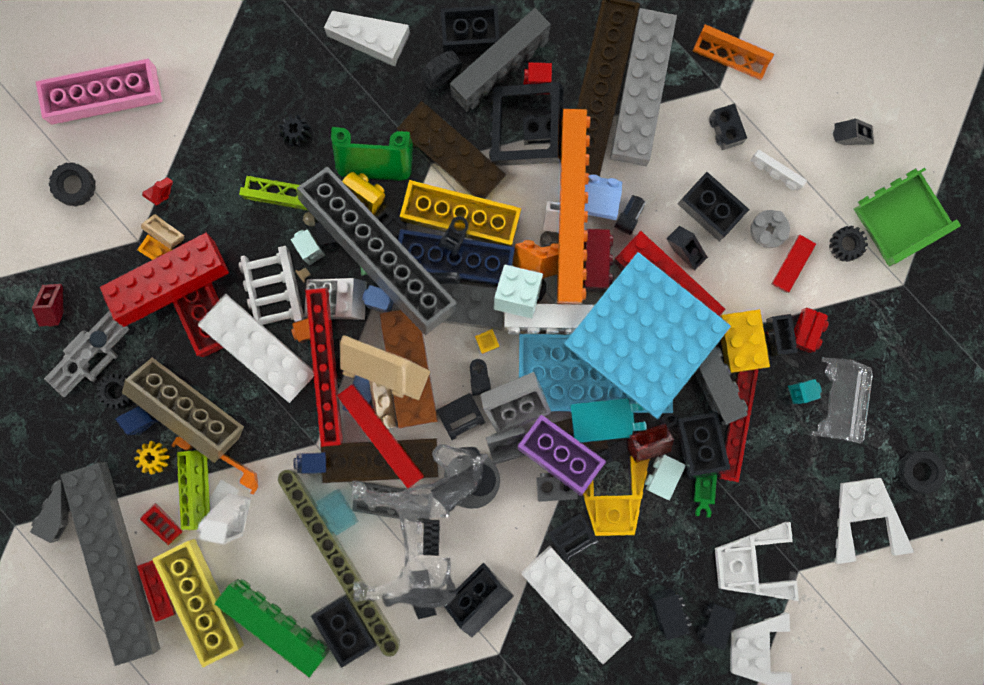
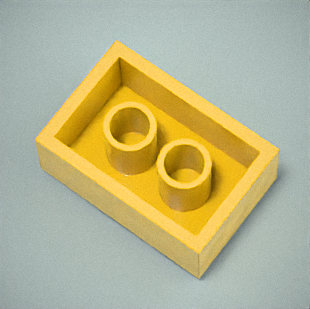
(744, 342)

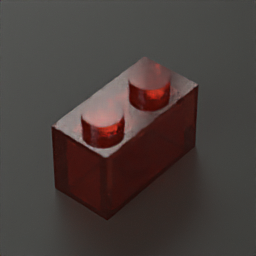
(650, 443)

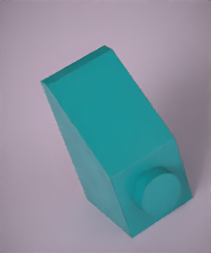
(805, 391)

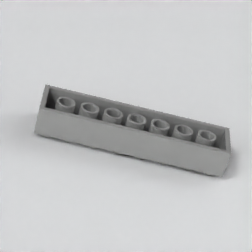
(643, 87)

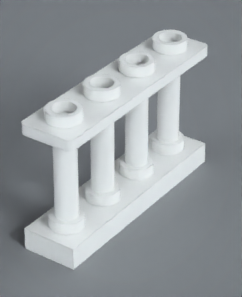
(286, 276)

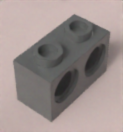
(556, 492)

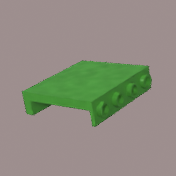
(904, 217)

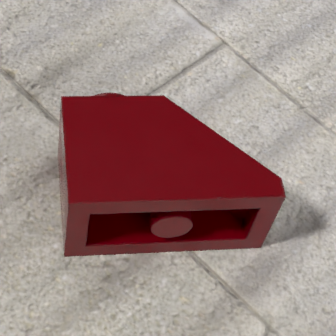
(49, 305)

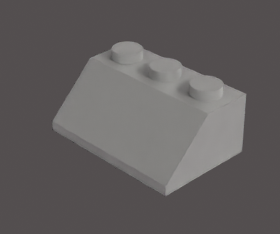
(515, 403)

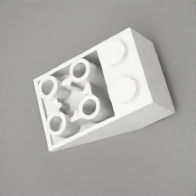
(344, 297)

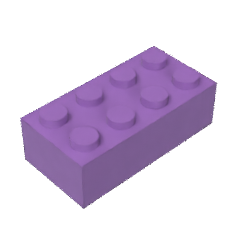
(561, 455)

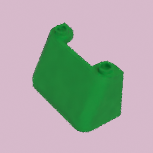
(374, 161)

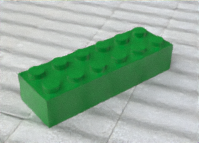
(272, 626)

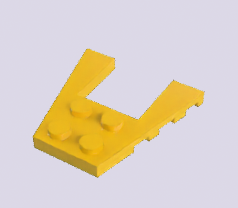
(617, 513)

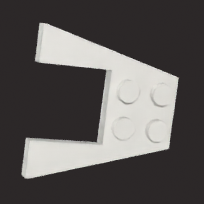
(867, 501)
(738, 564)

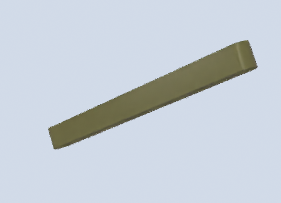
(339, 571)

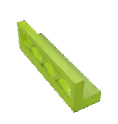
(272, 198)
(196, 489)

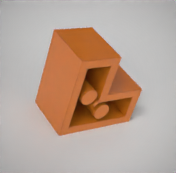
(536, 258)

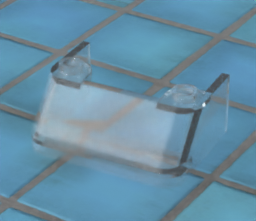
(847, 402)

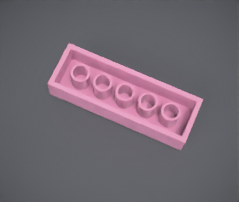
(99, 91)

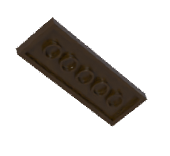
(452, 152)
(365, 463)

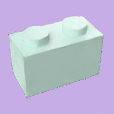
(307, 246)
(664, 477)

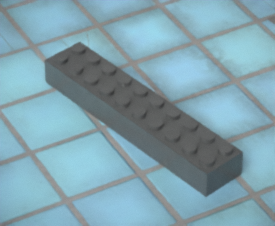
(376, 251)
(110, 563)

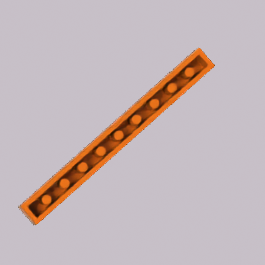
(572, 205)

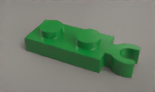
(705, 494)

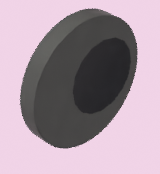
(487, 488)

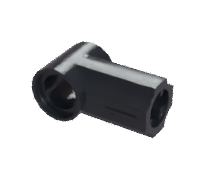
(629, 217)

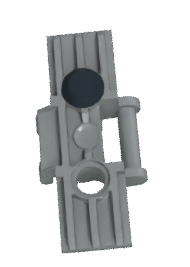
(82, 349)

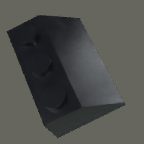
(478, 600)

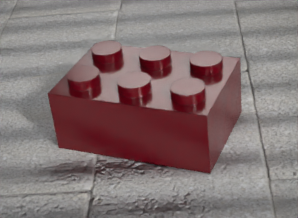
(598, 260)

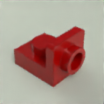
(159, 191)

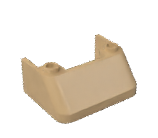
(382, 368)

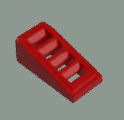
(166, 519)

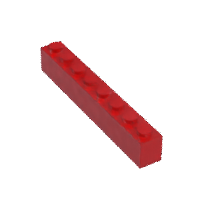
(324, 366)

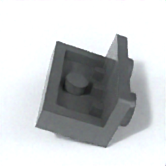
(505, 445)

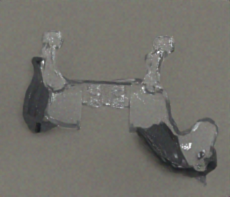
(423, 578)

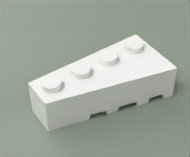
(226, 520)

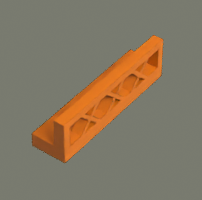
(736, 46)

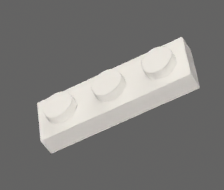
(777, 170)

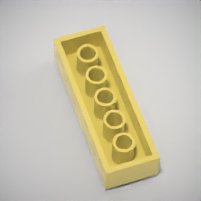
(193, 596)

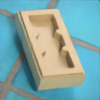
(162, 231)

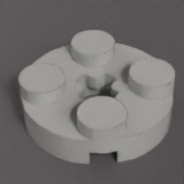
(775, 219)

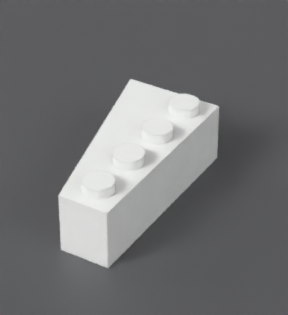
(372, 36)

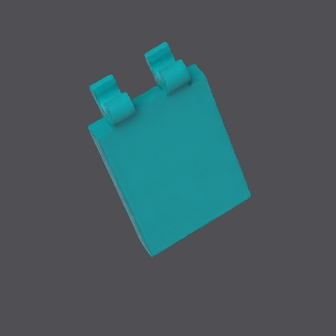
(604, 420)

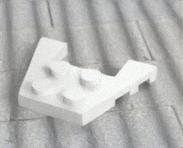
(752, 650)

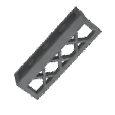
(386, 511)

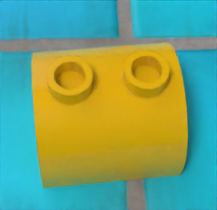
(368, 194)

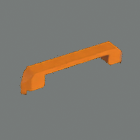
(249, 477)

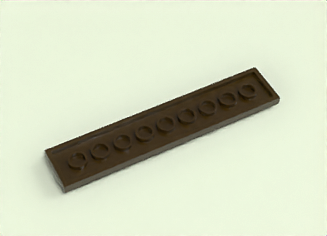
(605, 74)

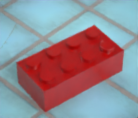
(191, 311)

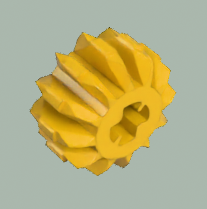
(152, 450)

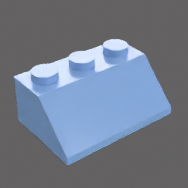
(603, 197)

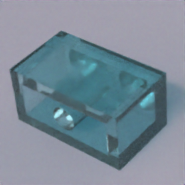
(337, 512)

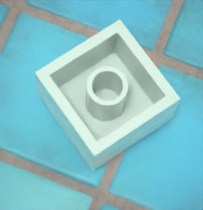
(518, 291)

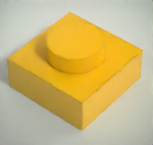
(487, 341)

